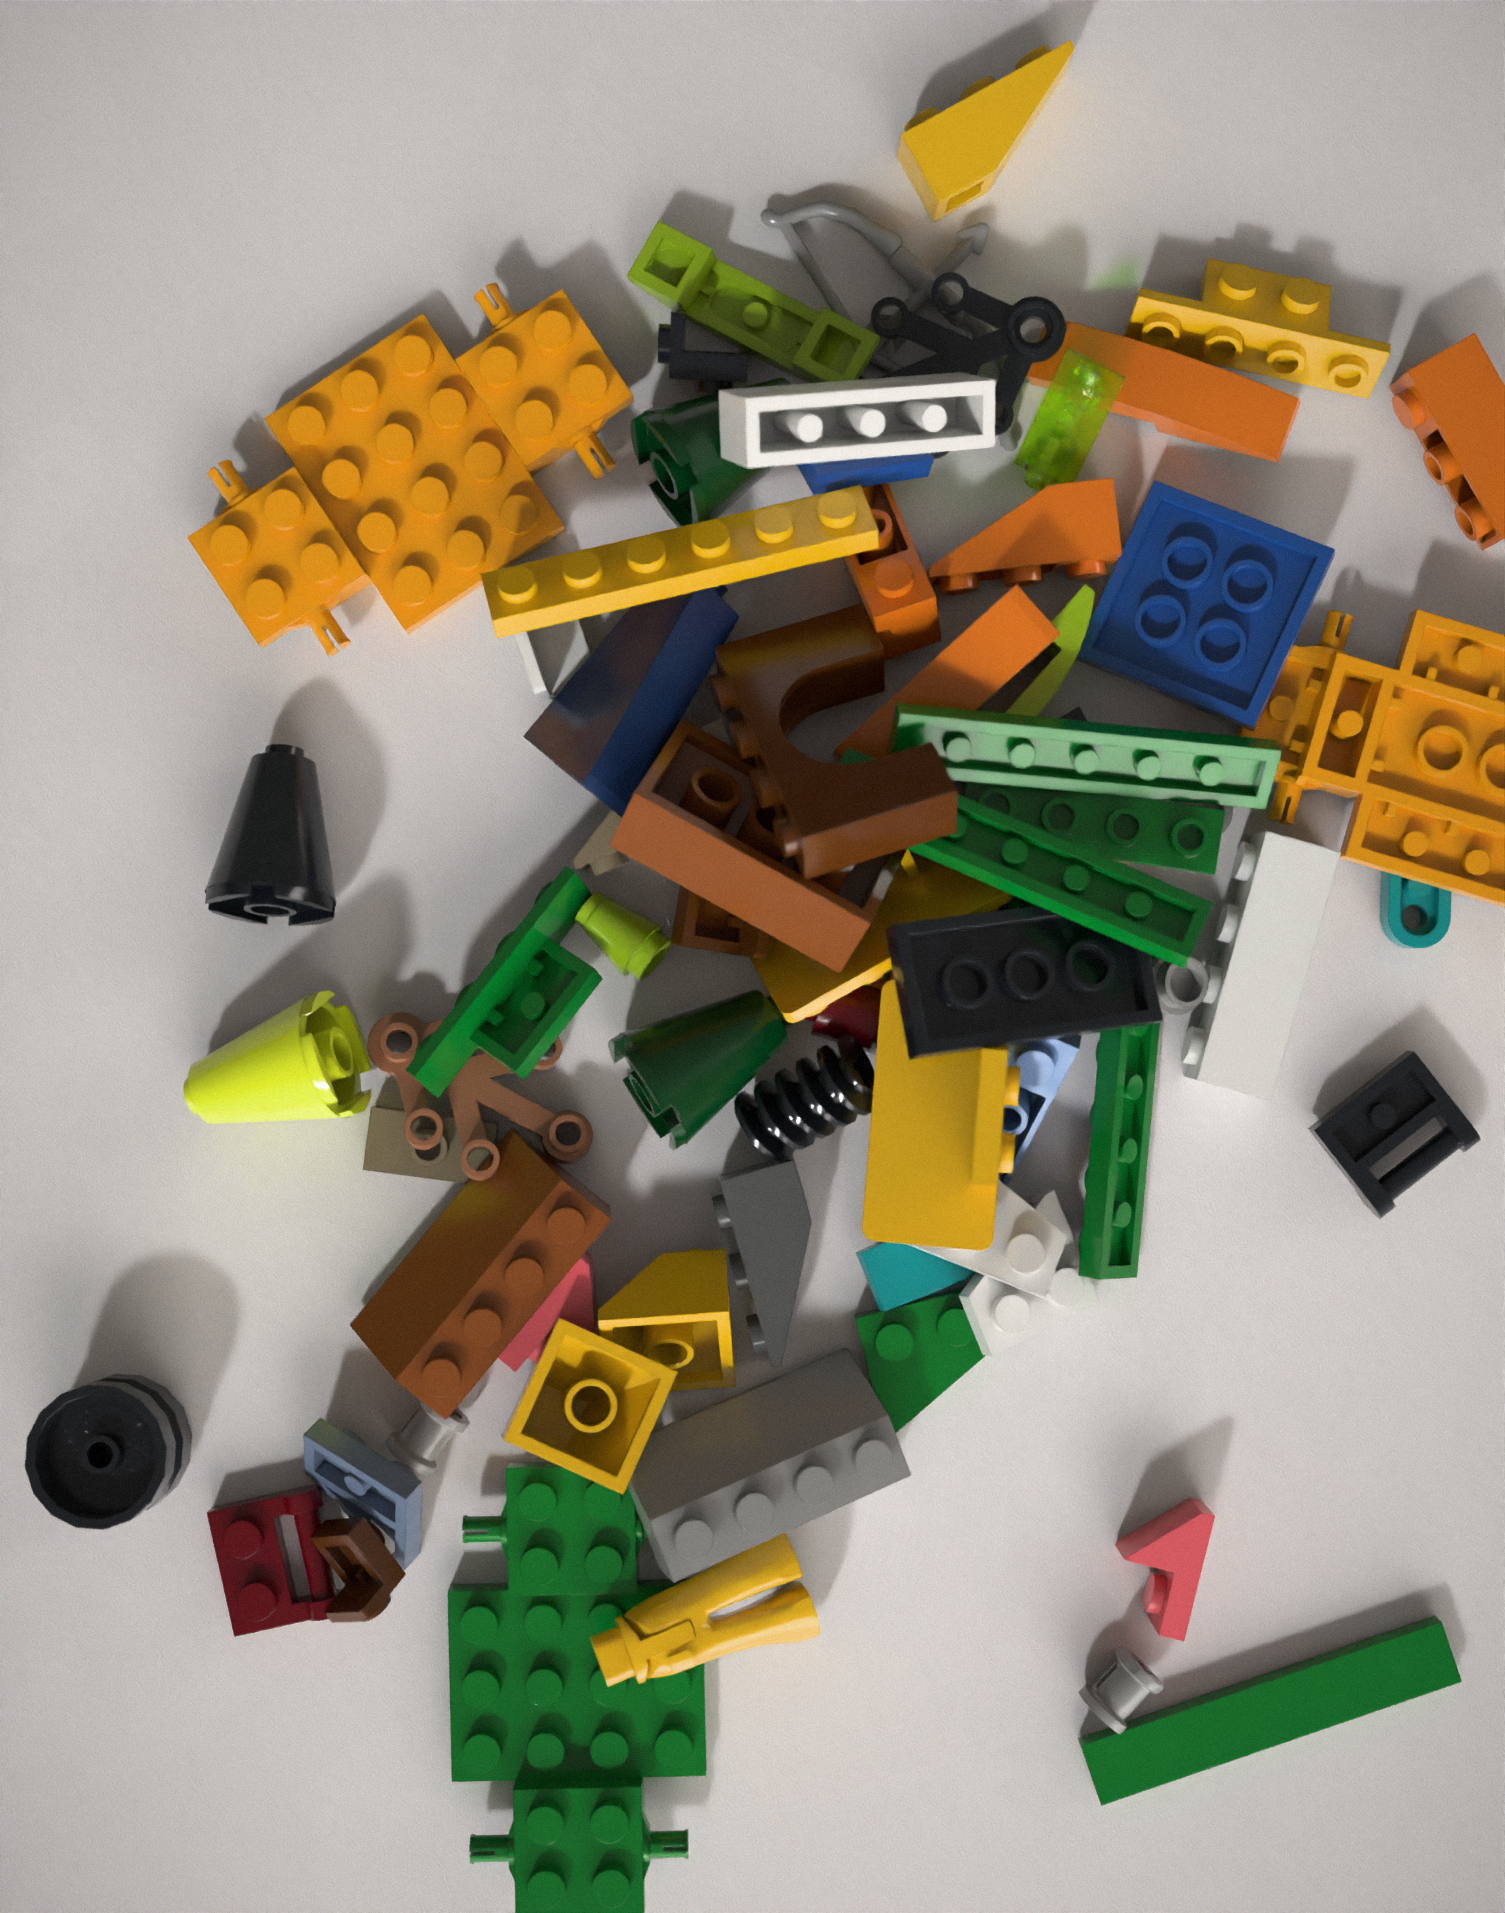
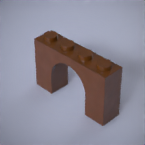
(827, 810)

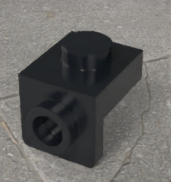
(709, 368)

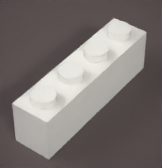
(856, 419)
(1260, 963)

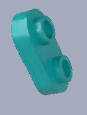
(1430, 901)

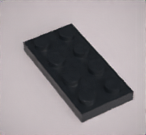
(1014, 981)

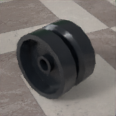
(70, 1460)

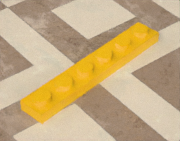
(679, 561)

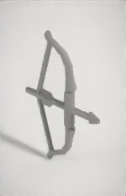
(907, 266)

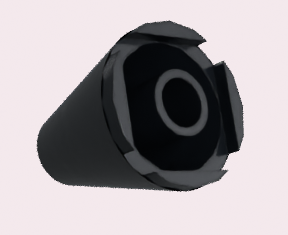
(275, 845)

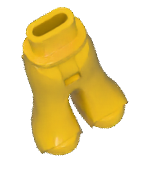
(675, 1629)

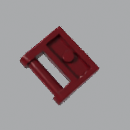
(257, 1564)

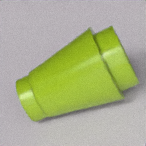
(624, 935)

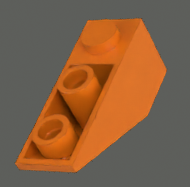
(1460, 419)
(1054, 531)
(893, 581)

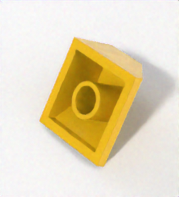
(678, 1317)
(589, 1405)

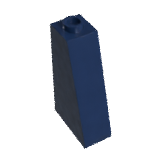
(633, 693)

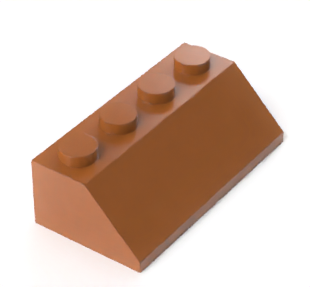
(707, 832)
(480, 1274)

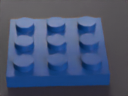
(1205, 605)

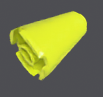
(285, 1068)

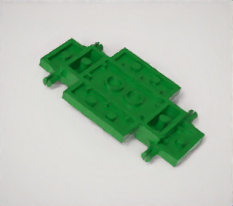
(538, 1707)

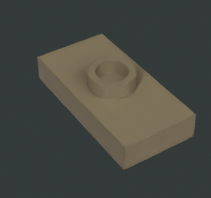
(391, 1153)

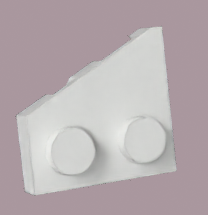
(1006, 1315)

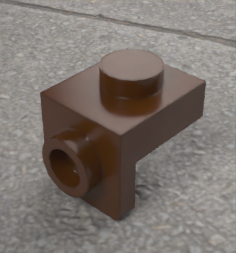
(712, 928)
(362, 1563)

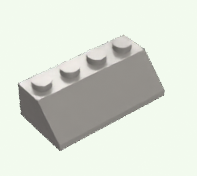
(763, 1464)

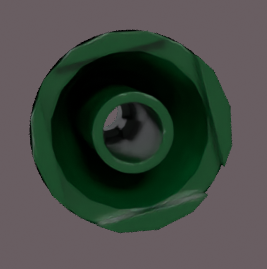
(687, 459)
(699, 1060)

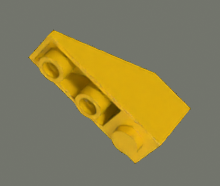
(965, 147)

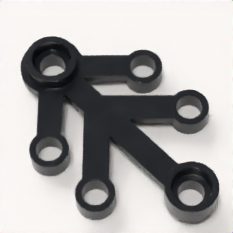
(967, 355)

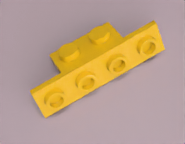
(1261, 327)

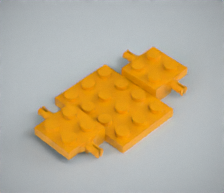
(413, 471)
(1407, 742)

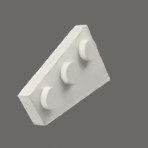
(1022, 1250)

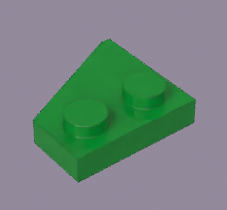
(917, 1352)

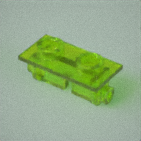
(1068, 421)

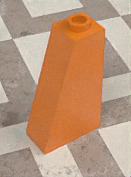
(967, 670)

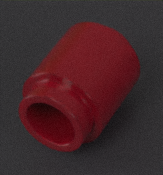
(851, 1015)

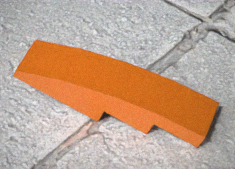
(1182, 393)

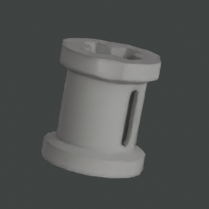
(425, 1438)
(1121, 1689)

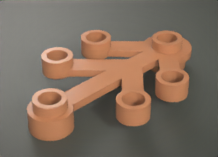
(468, 1087)

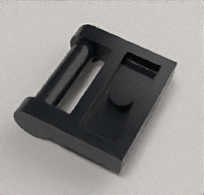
(1383, 1117)

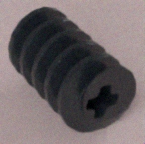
(812, 1104)

